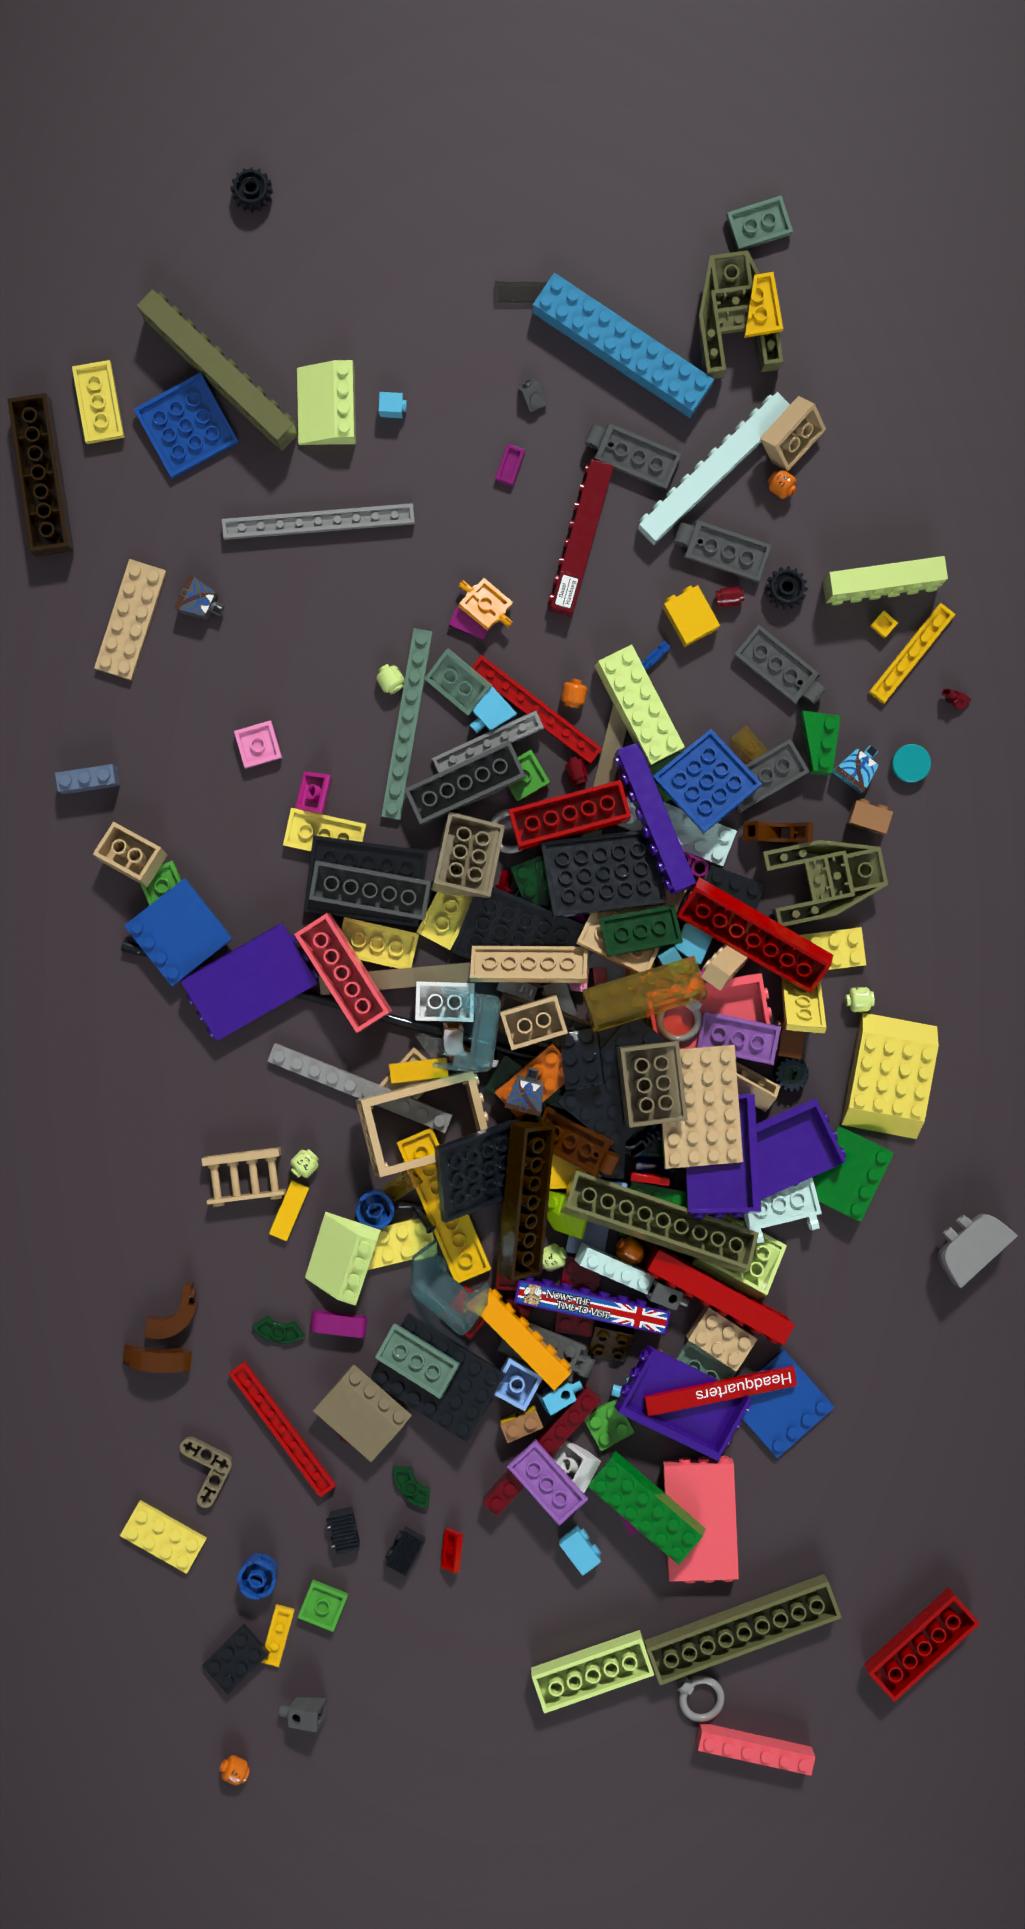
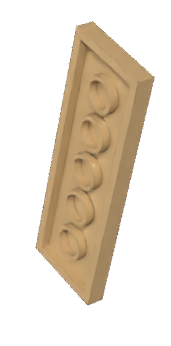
(130, 619)
(529, 964)

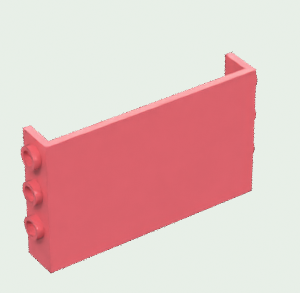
(739, 998)
(708, 1494)

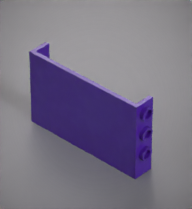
(249, 981)
(796, 1147)
(730, 1186)
(701, 1427)

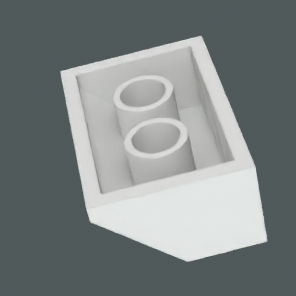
(437, 1006)
(577, 1463)

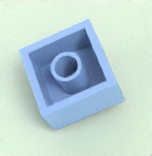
(519, 1383)

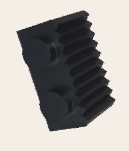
(344, 1530)
(405, 1550)

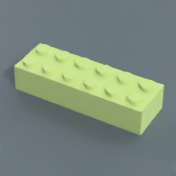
(885, 580)
(639, 705)
(592, 1671)

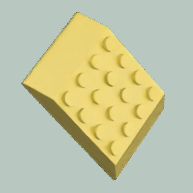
(891, 1076)

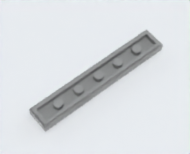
(510, 732)

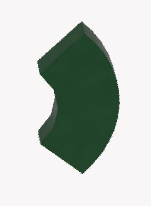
(278, 1332)
(410, 1487)

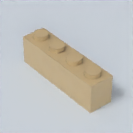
(723, 966)
(753, 1083)

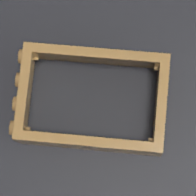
(365, 1105)

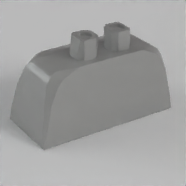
(972, 1246)

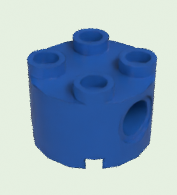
(375, 1208)
(258, 1576)

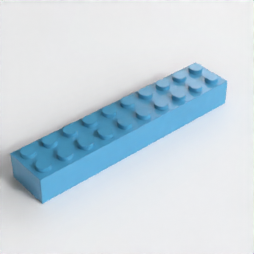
(622, 345)

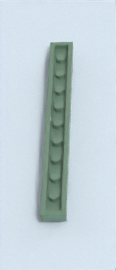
(407, 724)

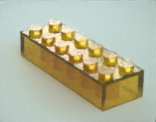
(644, 994)

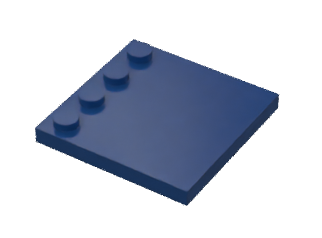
(186, 425)
(707, 781)
(178, 932)
(786, 1413)

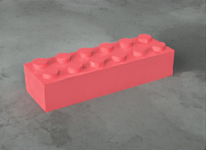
(343, 972)

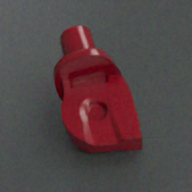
(956, 698)
(505, 881)

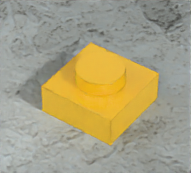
(883, 624)

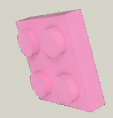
(258, 744)

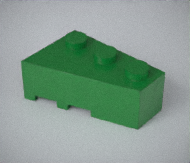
(820, 740)

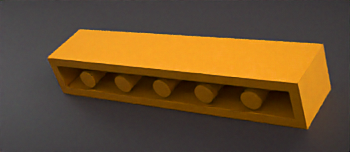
(525, 1340)

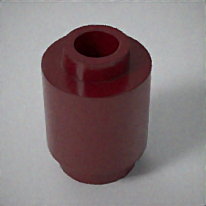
(729, 597)
(576, 771)

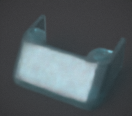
(487, 1014)
(443, 1293)

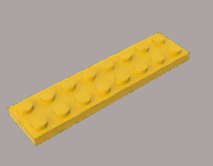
(457, 1237)

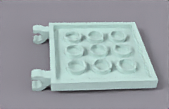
(786, 1206)

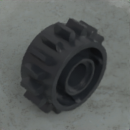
(251, 179)
(788, 577)

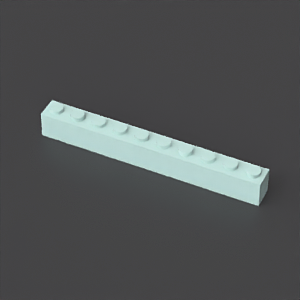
(712, 471)

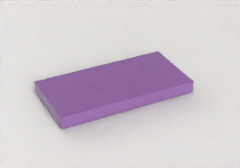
(751, 1038)
(547, 1482)

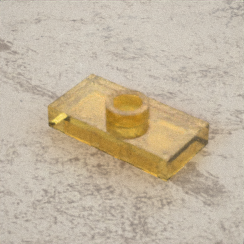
(749, 743)
(403, 1184)

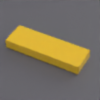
(416, 1070)
(289, 1210)
(278, 1634)

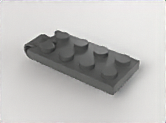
(633, 454)
(723, 549)
(780, 667)
(775, 771)
(565, 1347)

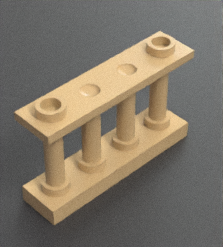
(232, 1161)

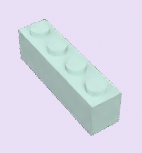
(614, 1268)

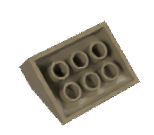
(467, 856)
(651, 1083)
(362, 1413)

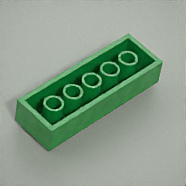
(647, 1508)

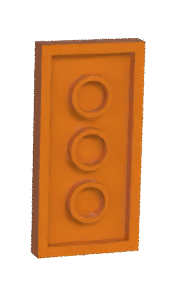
(550, 1071)

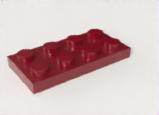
(577, 1277)

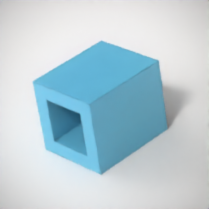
(392, 405)

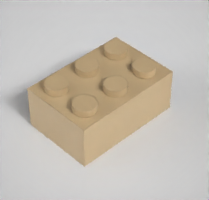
(793, 433)
(130, 854)
(533, 1022)
(721, 1337)

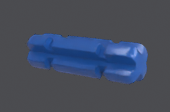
(655, 655)

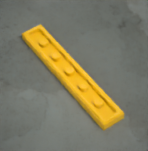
(911, 653)

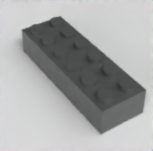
(465, 783)
(370, 890)

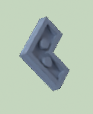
(613, 970)

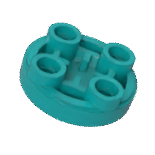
(911, 763)

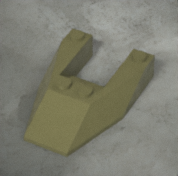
(726, 311)
(835, 874)

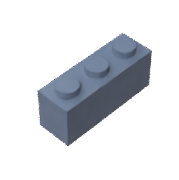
(87, 779)

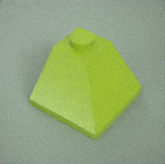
(563, 1222)

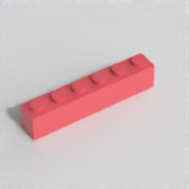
(755, 1748)

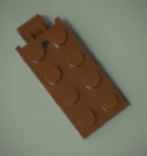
(580, 1145)

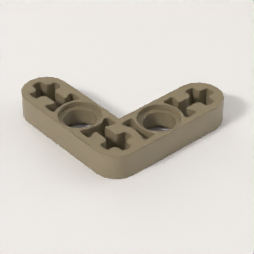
(216, 1469)

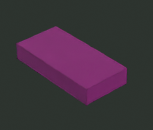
(510, 465)
(464, 623)

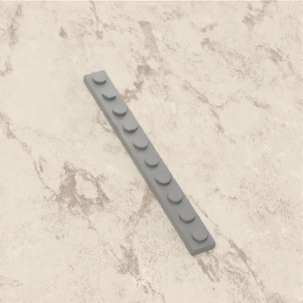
(318, 521)
(357, 1087)

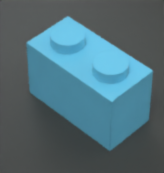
(580, 1550)

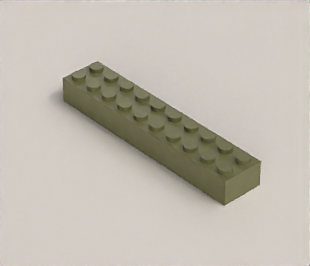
(217, 370)
(659, 1222)
(742, 1629)

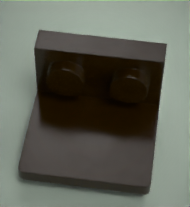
(611, 1341)

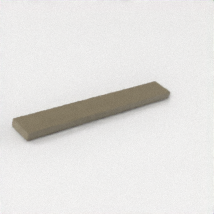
(606, 768)
(409, 976)

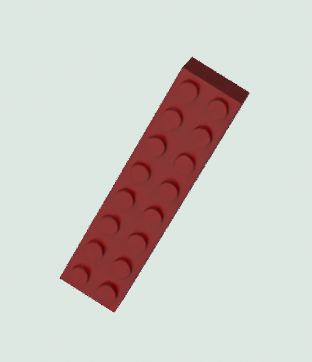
(755, 935)
(722, 1296)

